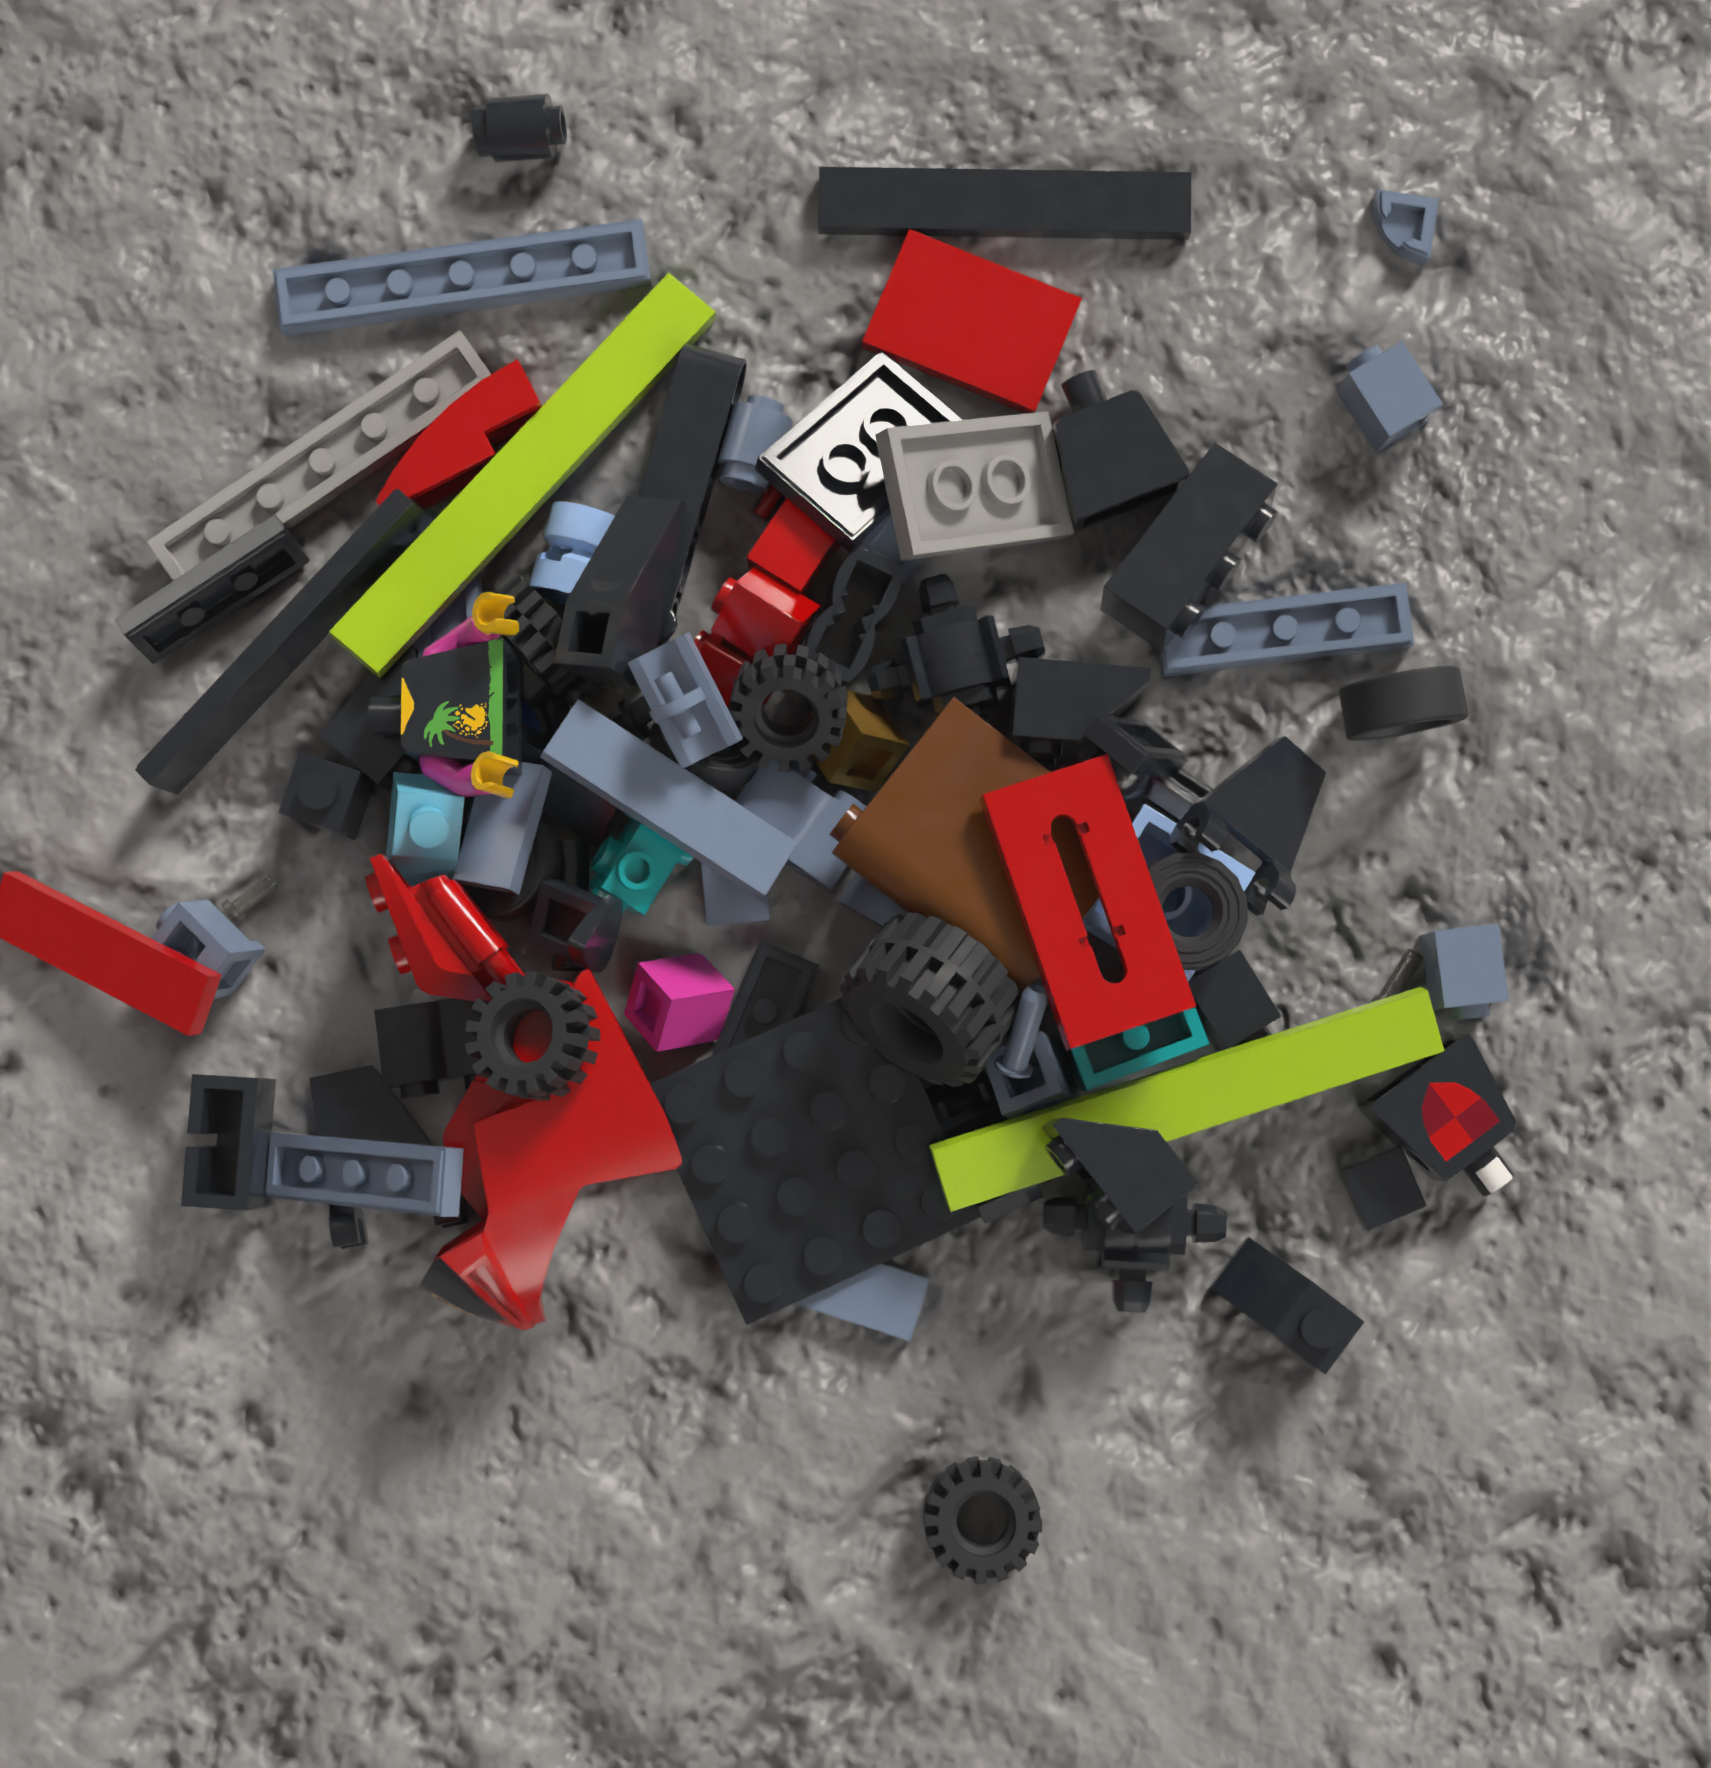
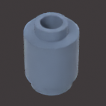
(749, 433)

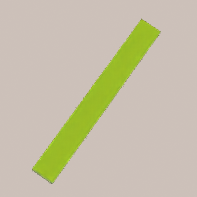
(522, 476)
(1198, 1092)

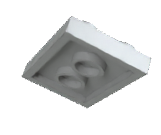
(974, 484)

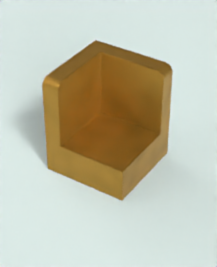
(868, 745)

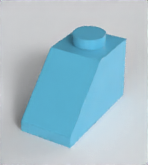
(423, 828)

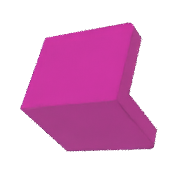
(678, 1001)

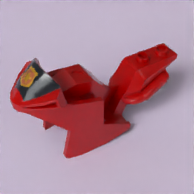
(519, 1153)

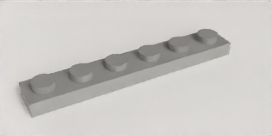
(327, 457)

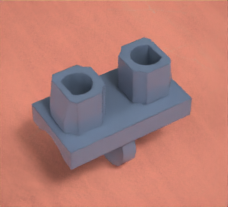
(685, 700)

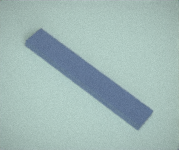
(462, 277)

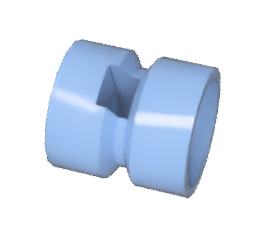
(573, 537)

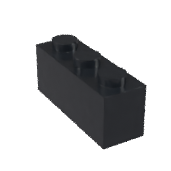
(1190, 548)

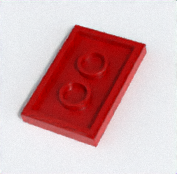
(971, 322)

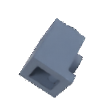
(210, 939)

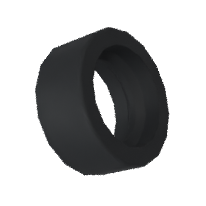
(1403, 703)

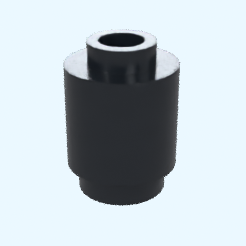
(519, 128)

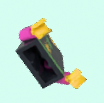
(462, 704)

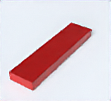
(106, 954)

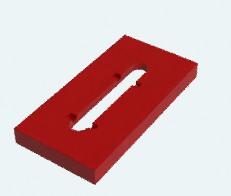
(1079, 996)

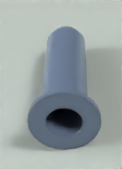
(1023, 1034)

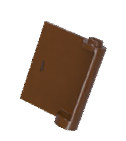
(931, 844)

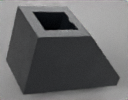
(1124, 1167)

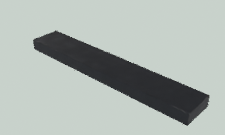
(1005, 203)
(284, 643)

